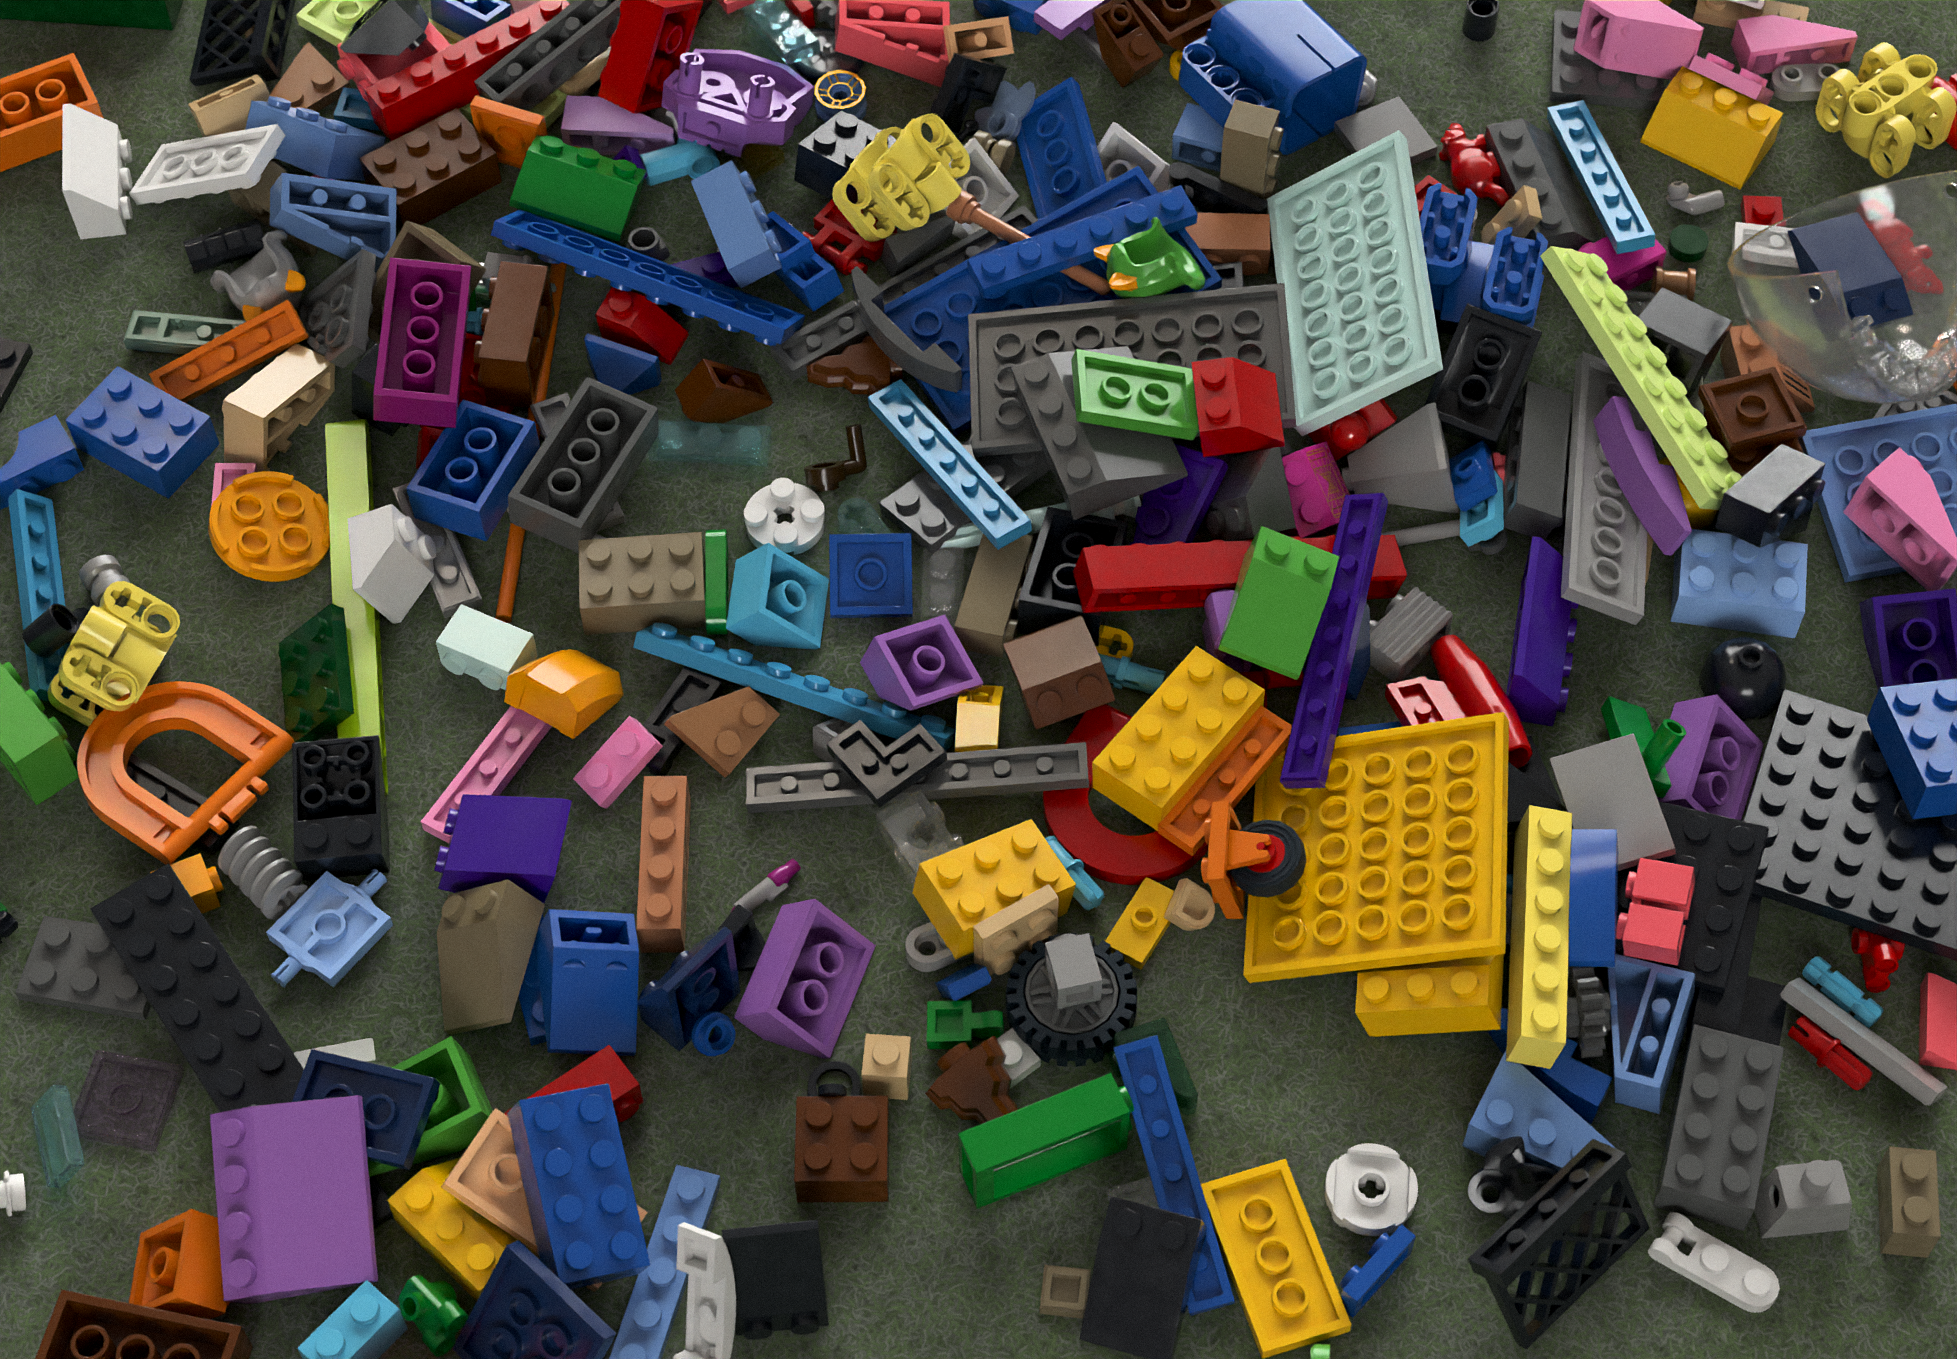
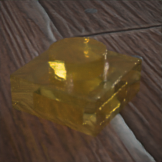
(760, 159)

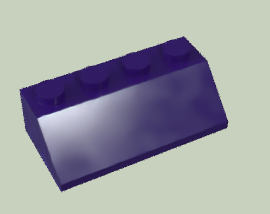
(1541, 639)

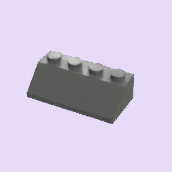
(1533, 160)

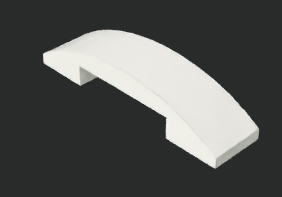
(709, 1296)

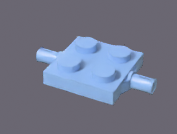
(329, 928)

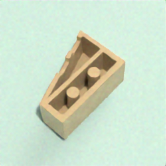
(273, 404)

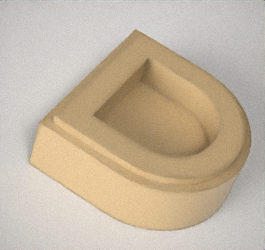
(1190, 906)

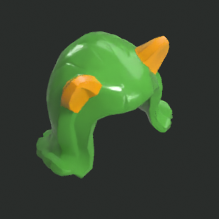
(1149, 264)

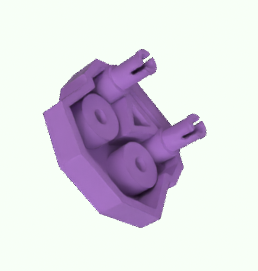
(735, 99)

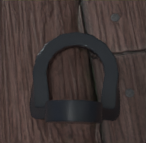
(833, 1089)

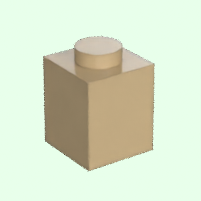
(886, 1066)

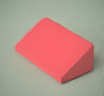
(1938, 1022)

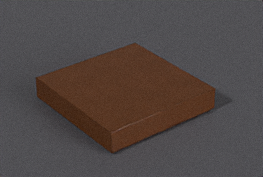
(1752, 410)

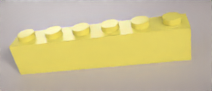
(1539, 938)

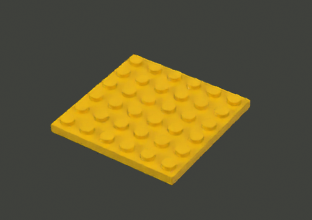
(1396, 853)

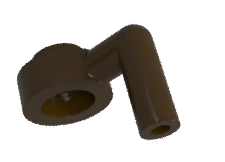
(827, 475)

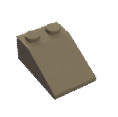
(485, 953)

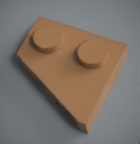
(724, 727)

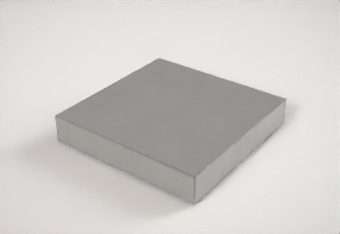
(1379, 122)

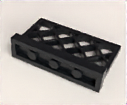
(264, 45)
(1547, 1222)

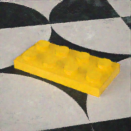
(1275, 1259)

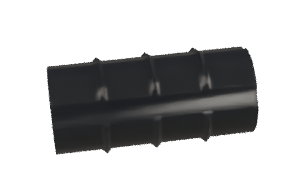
(224, 246)

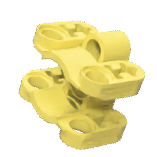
(1887, 107)
(902, 181)
(113, 653)

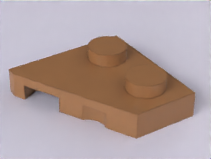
(310, 81)

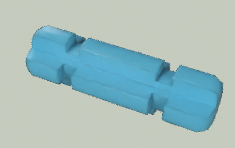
(1842, 991)

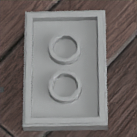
(1612, 790)

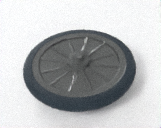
(828, 59)

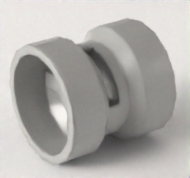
(105, 571)

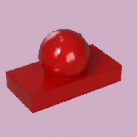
(1355, 429)

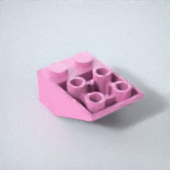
(1637, 37)

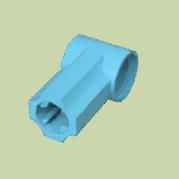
(678, 161)

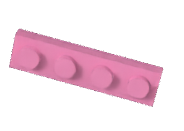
(490, 765)

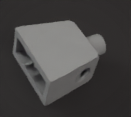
(1810, 1200)

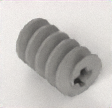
(261, 872)

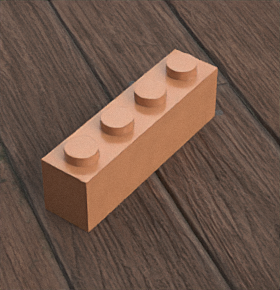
(1234, 239)
(663, 864)

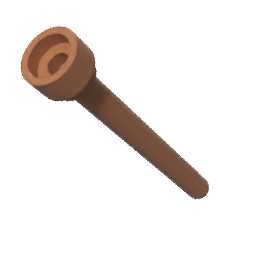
(968, 210)

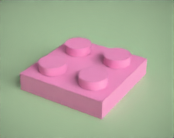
(1721, 72)

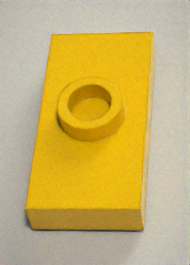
(1141, 923)

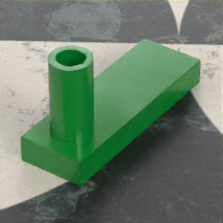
(1656, 749)

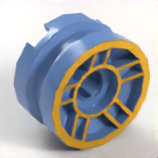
(839, 92)

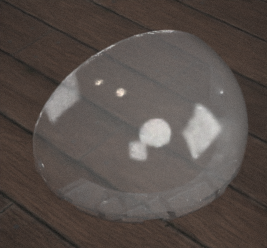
(1818, 339)

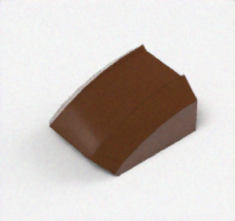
(1176, 21)

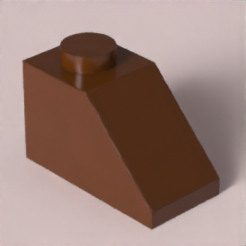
(721, 393)

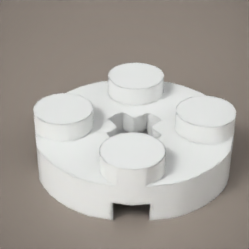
(782, 498)
(1356, 1211)

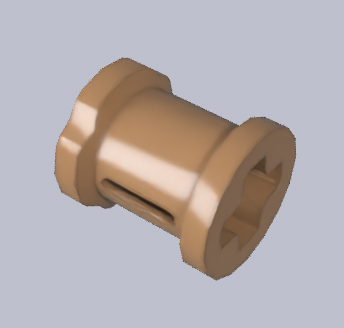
(1675, 281)

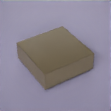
(1064, 1291)

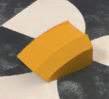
(564, 690)

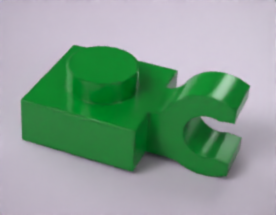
(955, 1023)

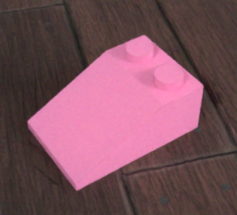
(1907, 519)

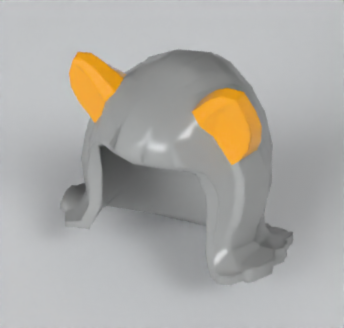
(264, 280)

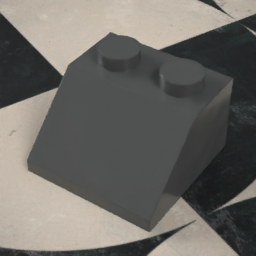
(1251, 497)

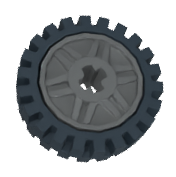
(1076, 1030)

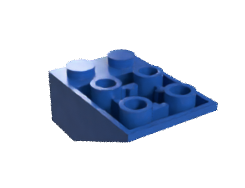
(588, 981)

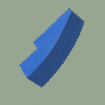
(802, 269)
(1593, 898)
(1569, 1079)

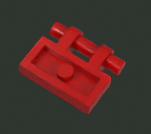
(834, 226)

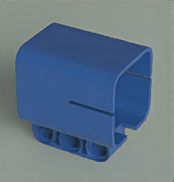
(1277, 59)

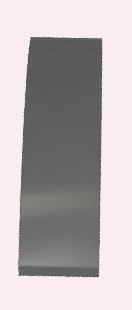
(928, 365)

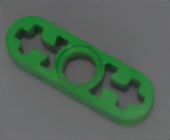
(716, 581)

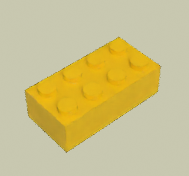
(1175, 736)

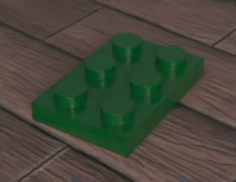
(316, 676)

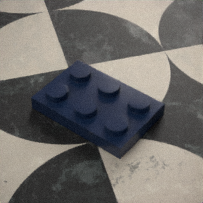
(393, 1102)

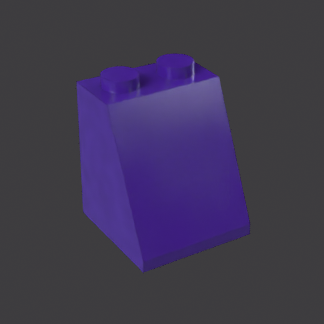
(503, 841)

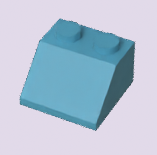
(777, 600)

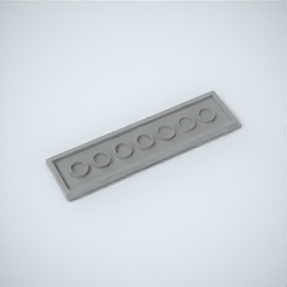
(1602, 533)

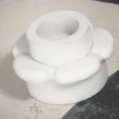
(12, 1193)

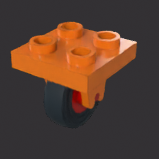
(1257, 860)

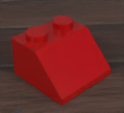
(1236, 407)

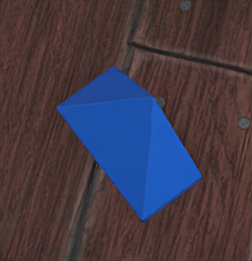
(621, 365)

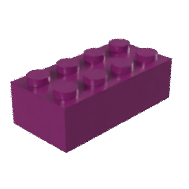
(422, 343)

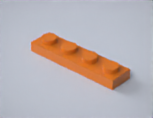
(231, 353)
(1226, 778)

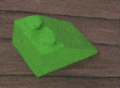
(1278, 602)
(458, 1106)

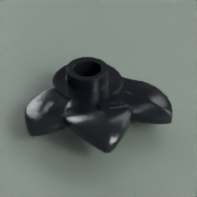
(1512, 1177)

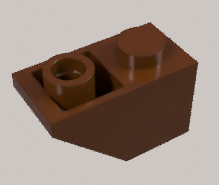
(1125, 42)

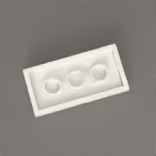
(208, 165)

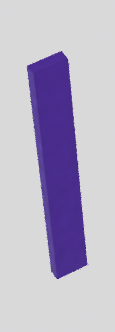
(1334, 644)

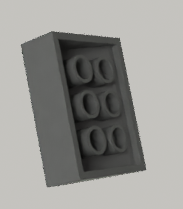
(1090, 461)

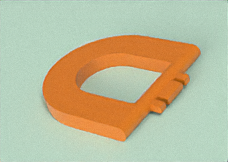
(166, 707)

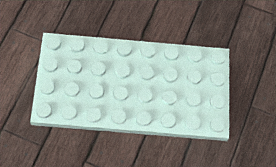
(1354, 283)

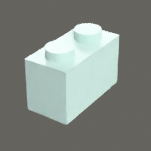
(484, 647)

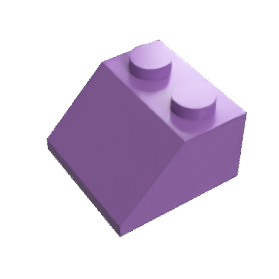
(920, 664)

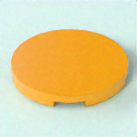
(270, 526)

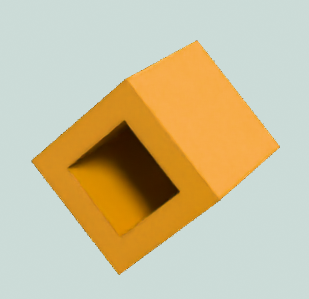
(199, 882)

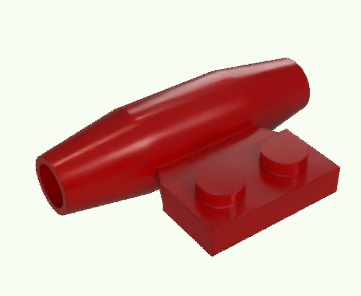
(1463, 691)

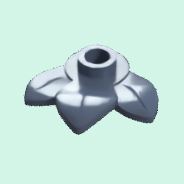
(1007, 111)

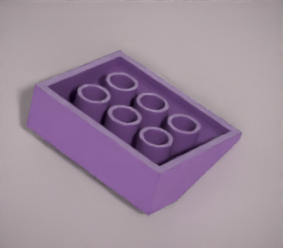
(293, 1199)

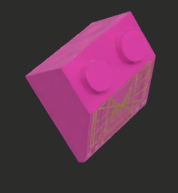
(1314, 490)

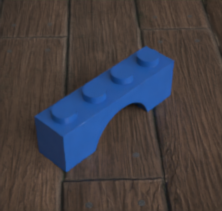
(41, 460)

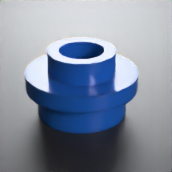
(723, 1034)

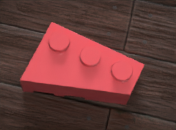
(896, 35)

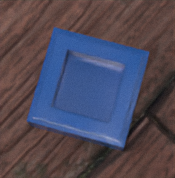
(964, 982)

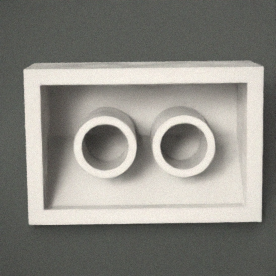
(95, 173)

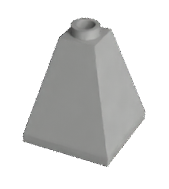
(1406, 464)

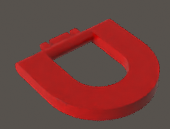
(1105, 852)

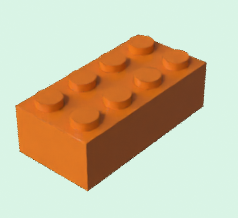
(34, 108)

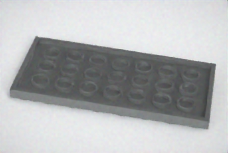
(1160, 329)

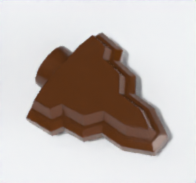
(859, 369)
(974, 1082)

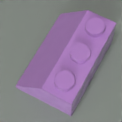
(1714, 760)
(805, 979)

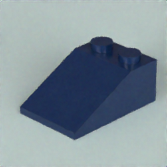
(1865, 271)
(694, 985)

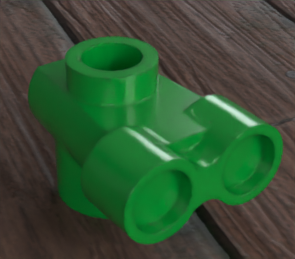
(433, 1311)

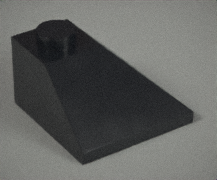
(387, 28)

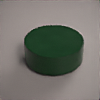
(1688, 243)

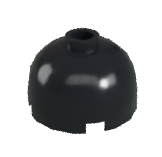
(1745, 677)

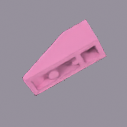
(1776, 41)

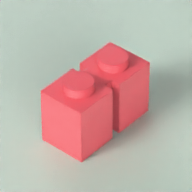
(1658, 907)

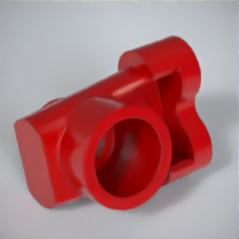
(1878, 956)

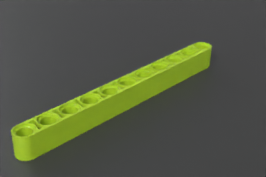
(348, 496)

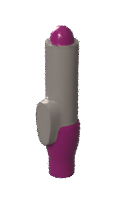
(770, 887)

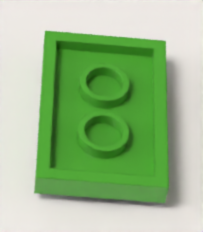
(1134, 394)

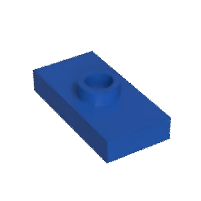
(1473, 476)

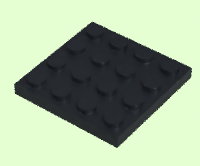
(1725, 866)

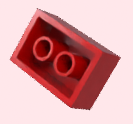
(647, 51)

